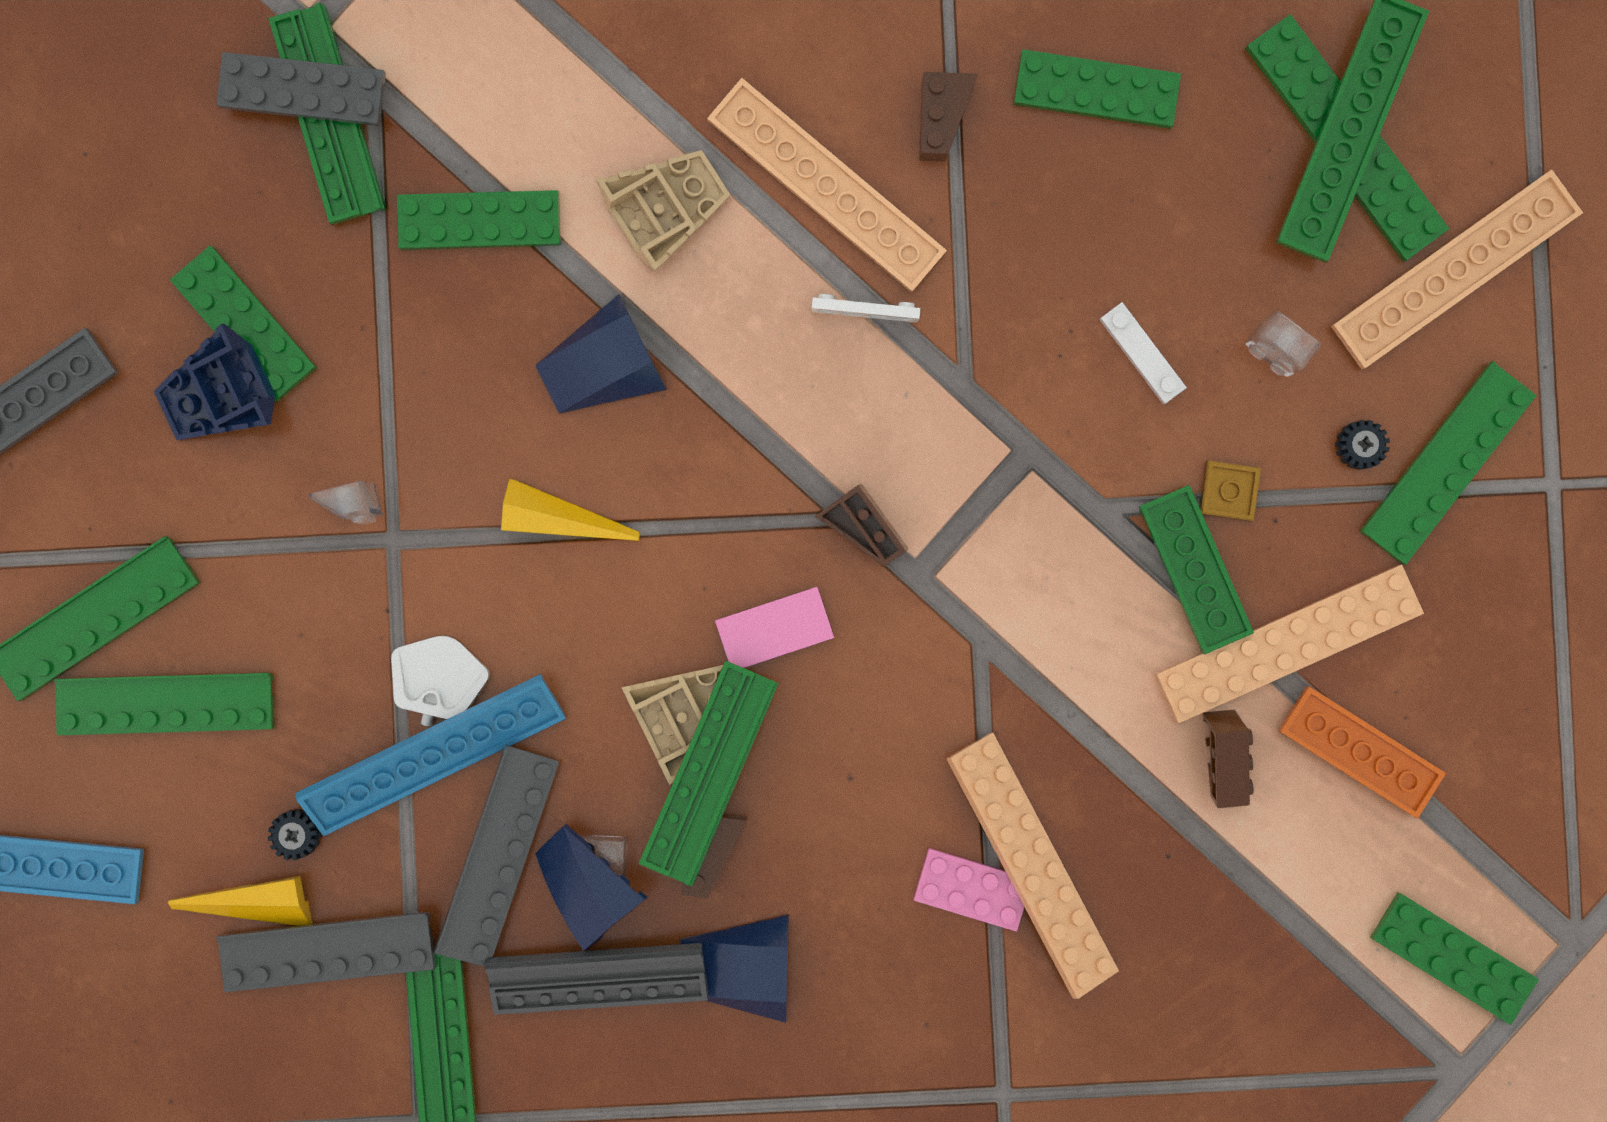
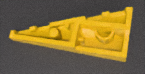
(538, 512)
(270, 901)

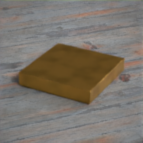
(1230, 490)

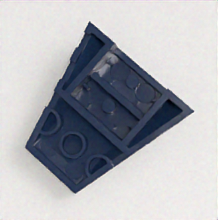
(600, 363)
(217, 389)
(585, 887)
(748, 966)

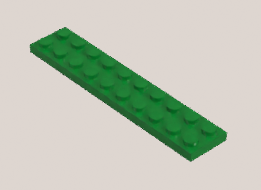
(1308, 90)
(1352, 128)

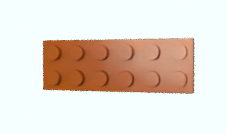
(1362, 752)

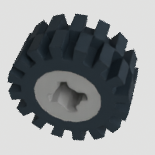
(1355, 451)
(303, 831)

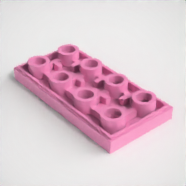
(775, 628)

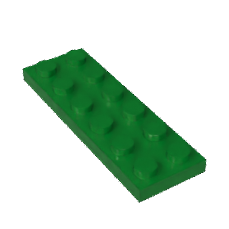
(1097, 89)
(478, 220)
(225, 299)
(1196, 569)
(1454, 958)

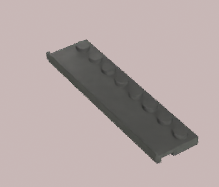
(496, 856)
(327, 951)
(597, 979)

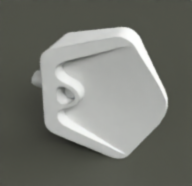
(437, 678)

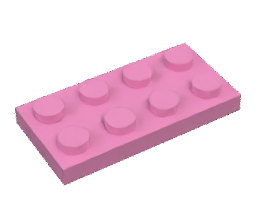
(969, 889)

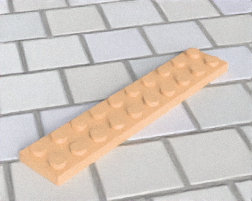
(826, 185)
(1456, 269)
(1290, 643)
(1032, 865)

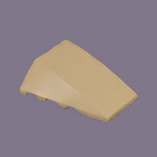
(663, 203)
(671, 712)

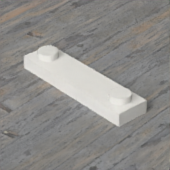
(903, 312)
(1142, 353)

